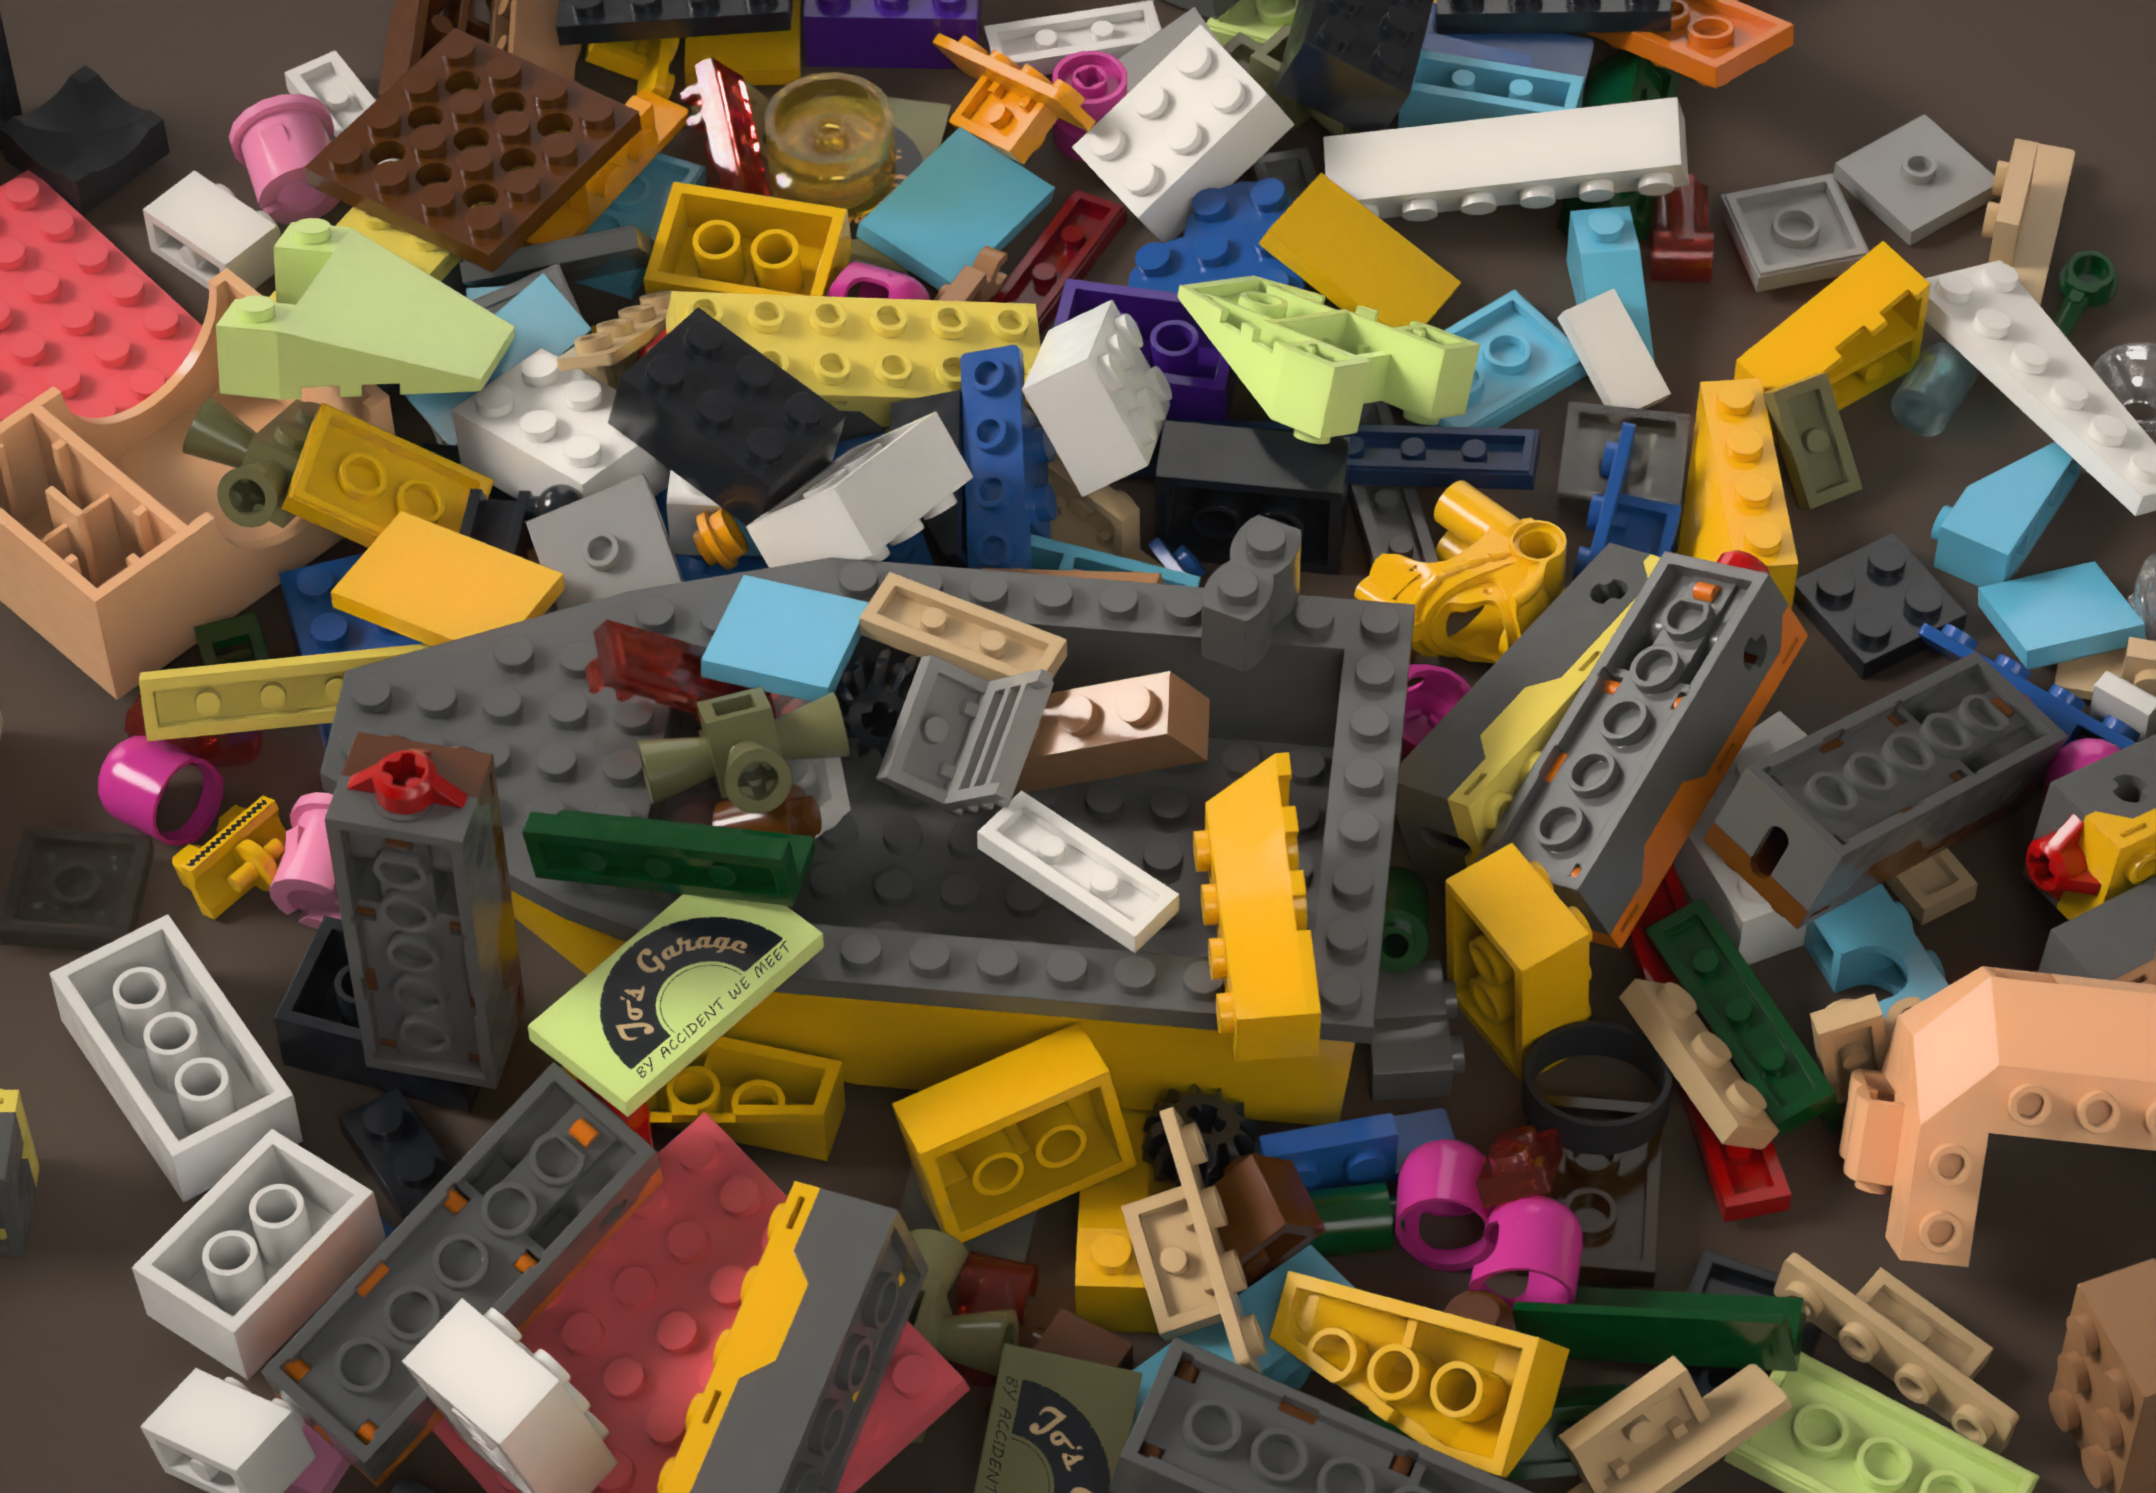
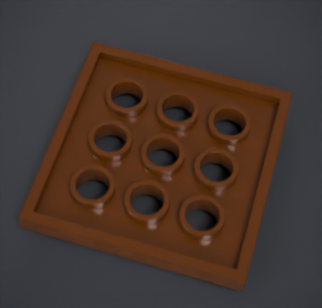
(478, 174)

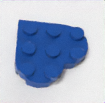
(1219, 240)

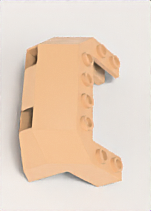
(2015, 1061)

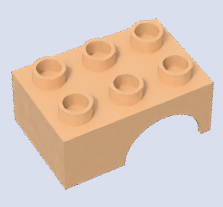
(122, 535)

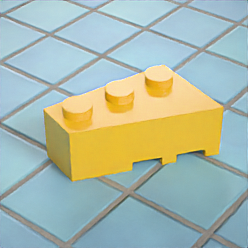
(1856, 329)

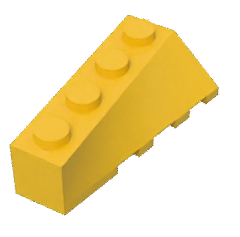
(1736, 483)
(1259, 917)
(757, 1097)

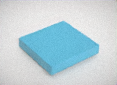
(2060, 615)
(784, 639)

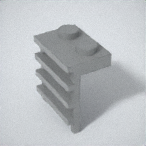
(964, 736)

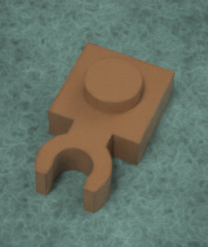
(979, 281)

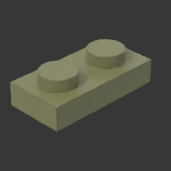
(1813, 441)

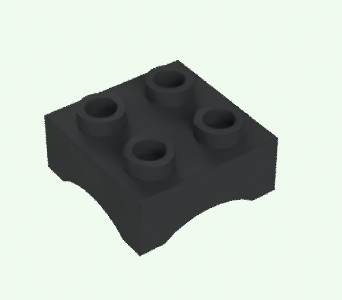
(85, 140)

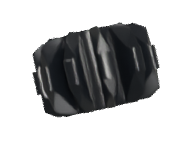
(860, 697)
(1222, 1127)

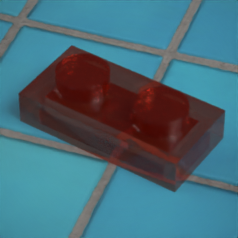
(1519, 1165)

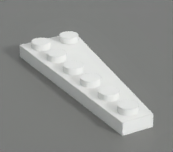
(2034, 364)

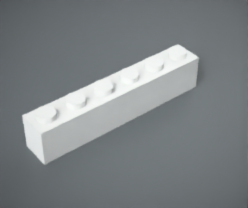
(1513, 160)

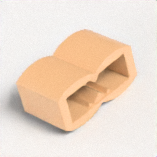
(1871, 1131)

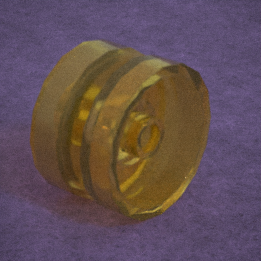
(831, 142)

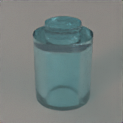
(1933, 389)

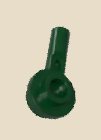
(2085, 281)

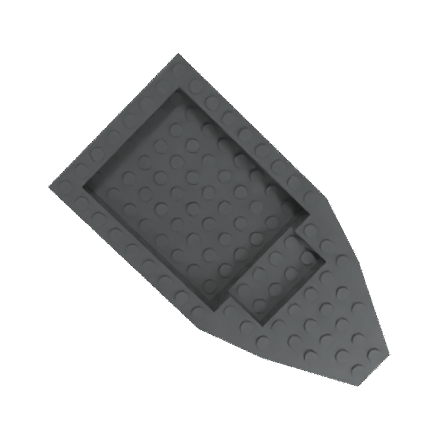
(925, 937)

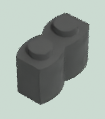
(1251, 593)
(1412, 1037)

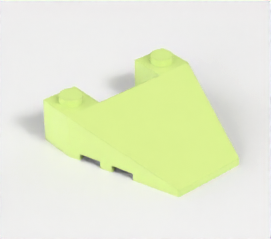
(353, 320)
(1323, 363)

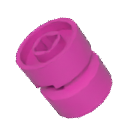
(1101, 83)

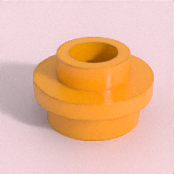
(719, 539)

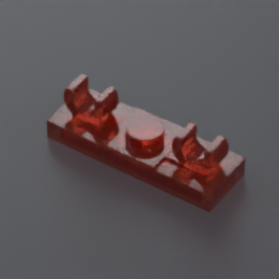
(729, 127)
(653, 668)

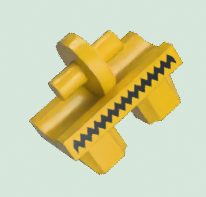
(235, 859)

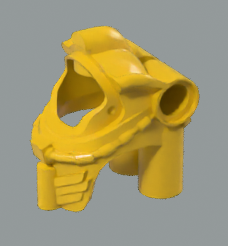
(1482, 560)

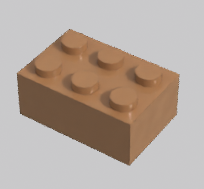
(2109, 1379)

